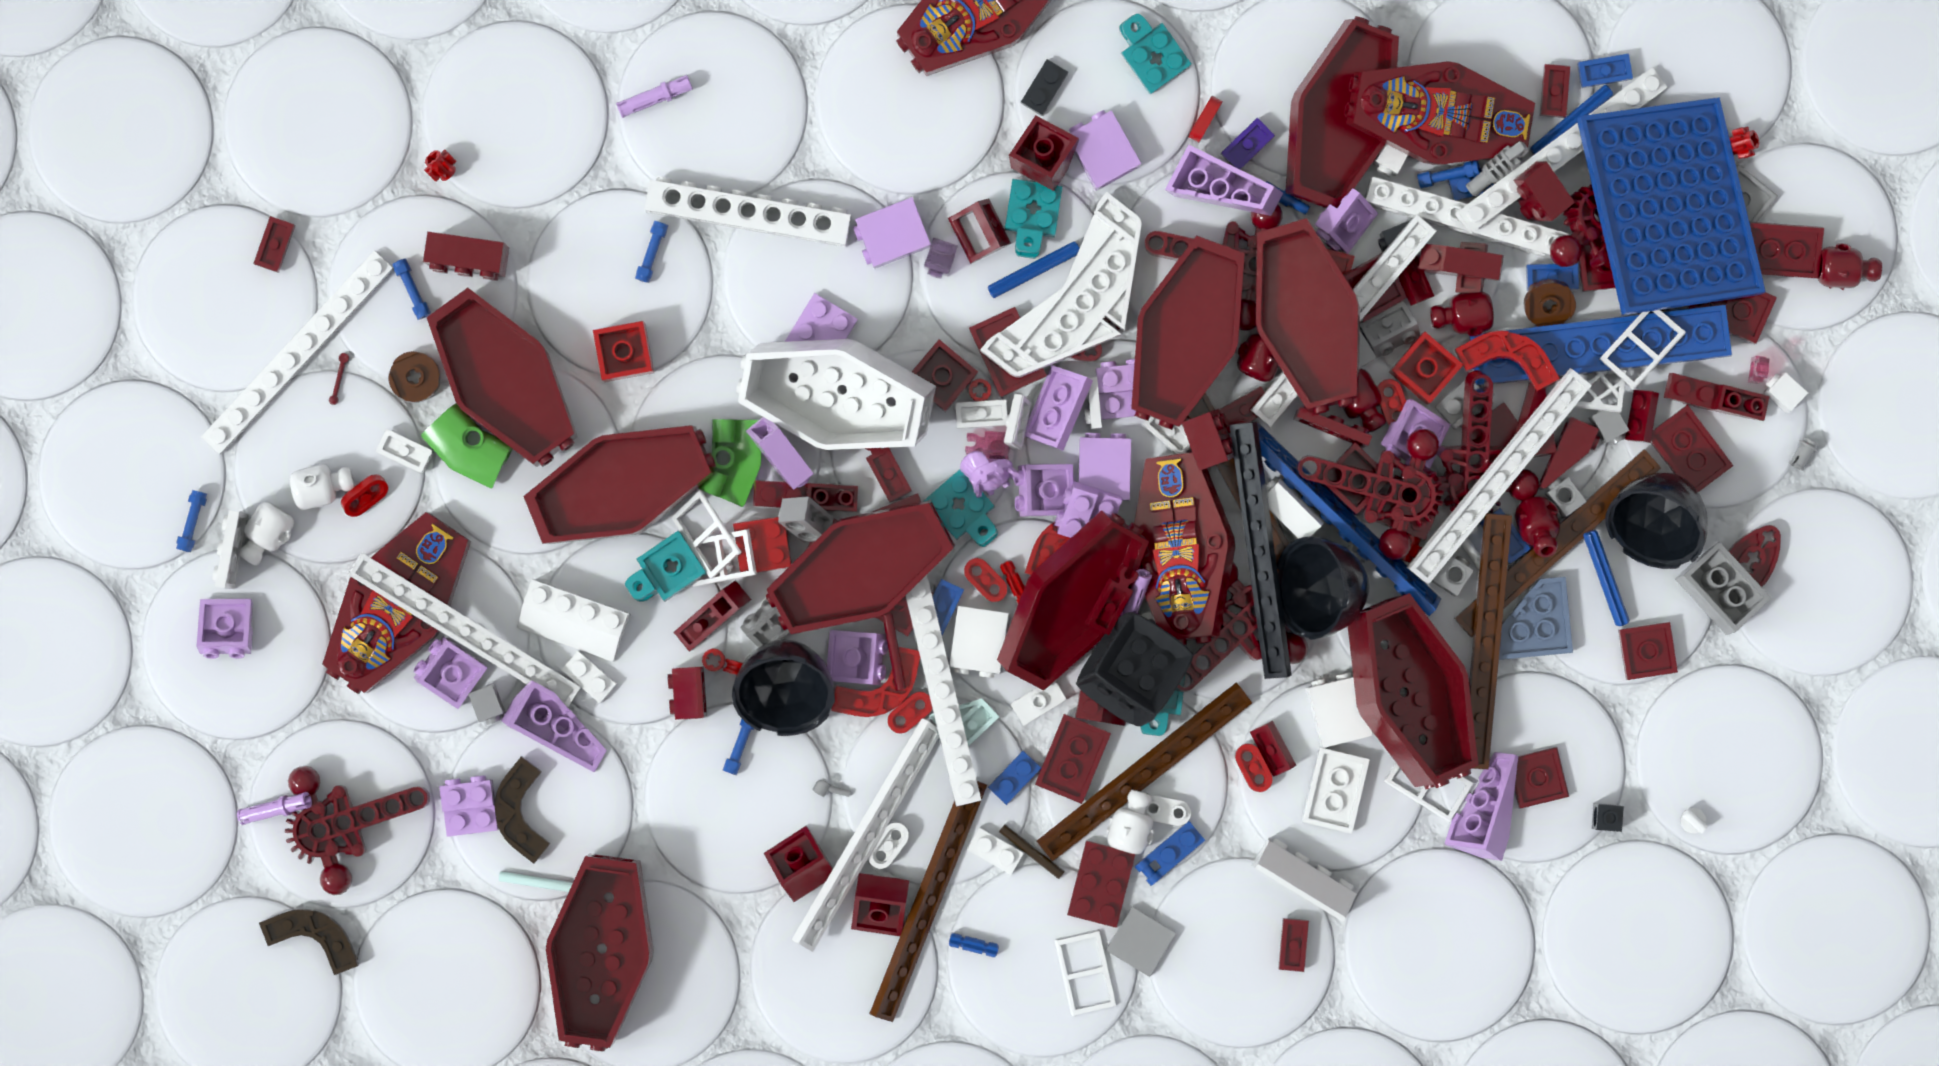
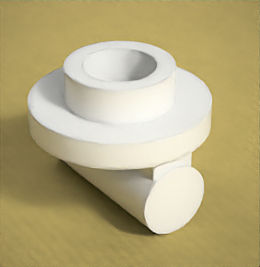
(1693, 821)

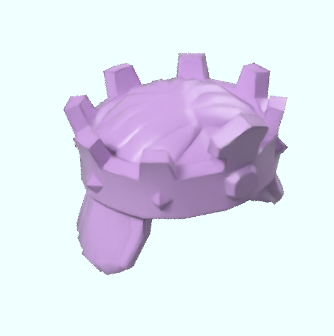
(987, 473)

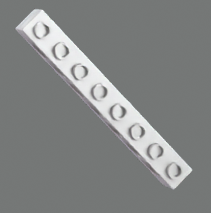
(657, 204)
(1441, 213)

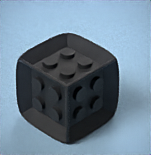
(1135, 669)

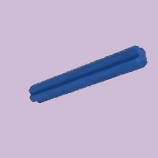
(1585, 108)
(1033, 269)
(1606, 578)

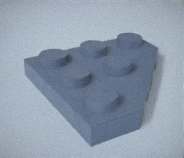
(1538, 623)

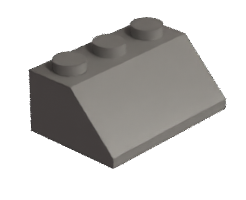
(1723, 588)

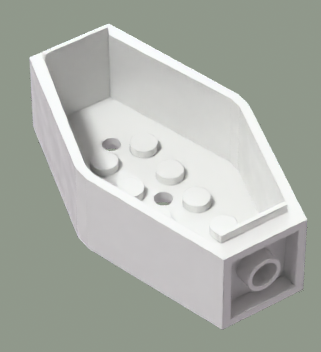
(818, 410)

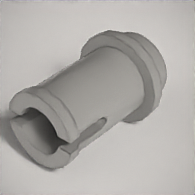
(1803, 453)

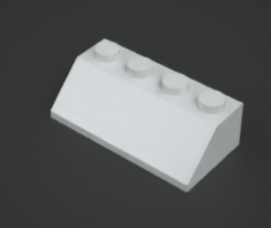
(573, 620)
(1304, 879)

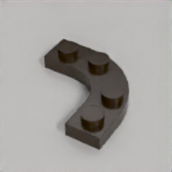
(509, 814)
(317, 926)

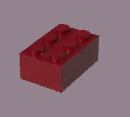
(466, 255)

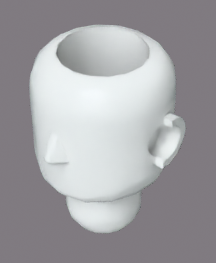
(317, 486)
(266, 530)
(1130, 826)

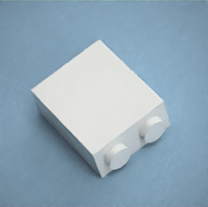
(1291, 509)
(978, 641)
(1336, 711)

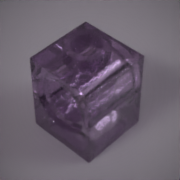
(940, 258)

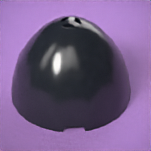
(1659, 520)
(1320, 587)
(783, 688)

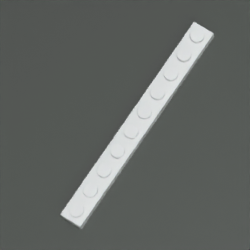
(1556, 153)
(1368, 292)
(297, 352)
(1499, 476)
(460, 627)
(942, 694)
(867, 835)

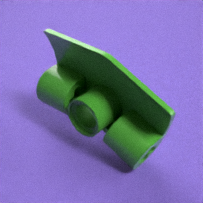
(449, 440)
(737, 477)

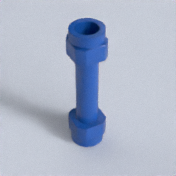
(1428, 179)
(658, 231)
(403, 270)
(185, 542)
(733, 765)

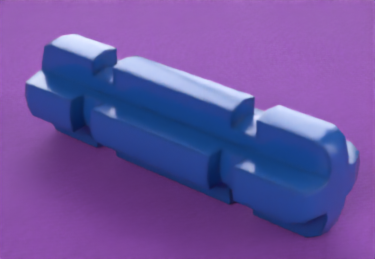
(973, 945)

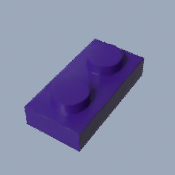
(1247, 144)

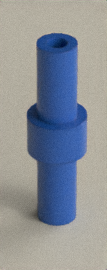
(1295, 203)

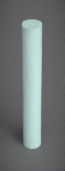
(535, 881)

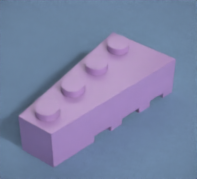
(1219, 183)

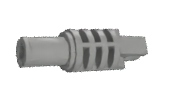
(1498, 167)

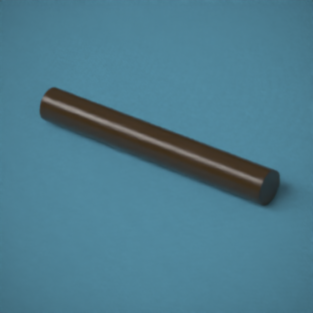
(1031, 851)

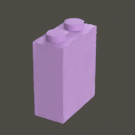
(1104, 149)
(891, 233)
(780, 453)
(1106, 463)

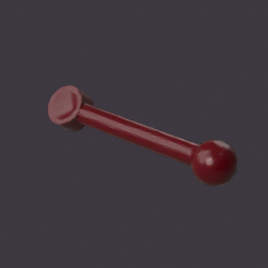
(343, 358)

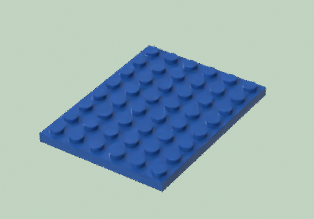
(1670, 205)

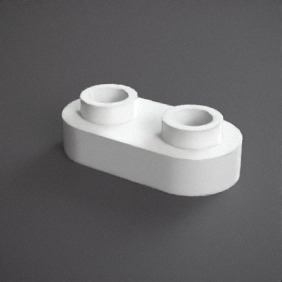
(1166, 809)
(889, 845)

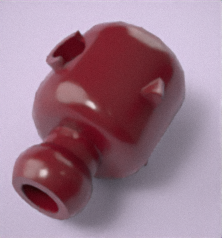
(1845, 267)
(1466, 313)
(1256, 359)
(1366, 404)
(1538, 524)

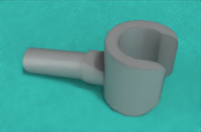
(821, 788)

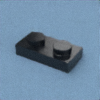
(1044, 87)

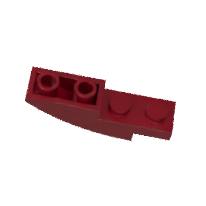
(1716, 397)
(827, 496)

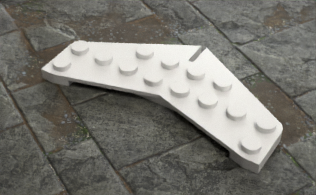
(1075, 314)

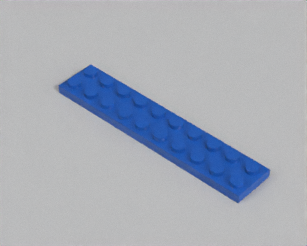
(1584, 343)
(1349, 526)

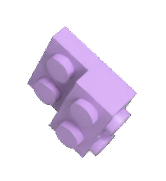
(1347, 223)
(1115, 389)
(1410, 419)
(1042, 488)
(1083, 505)
(225, 627)
(856, 657)
(449, 671)
(468, 806)

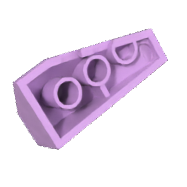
(548, 721)
(1486, 817)

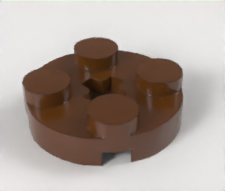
(1546, 290)
(420, 363)

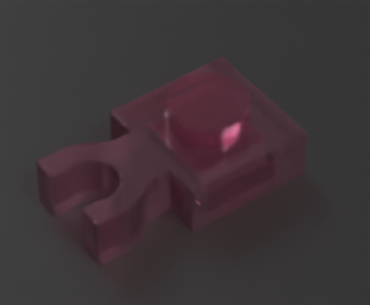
(1758, 369)
(991, 445)

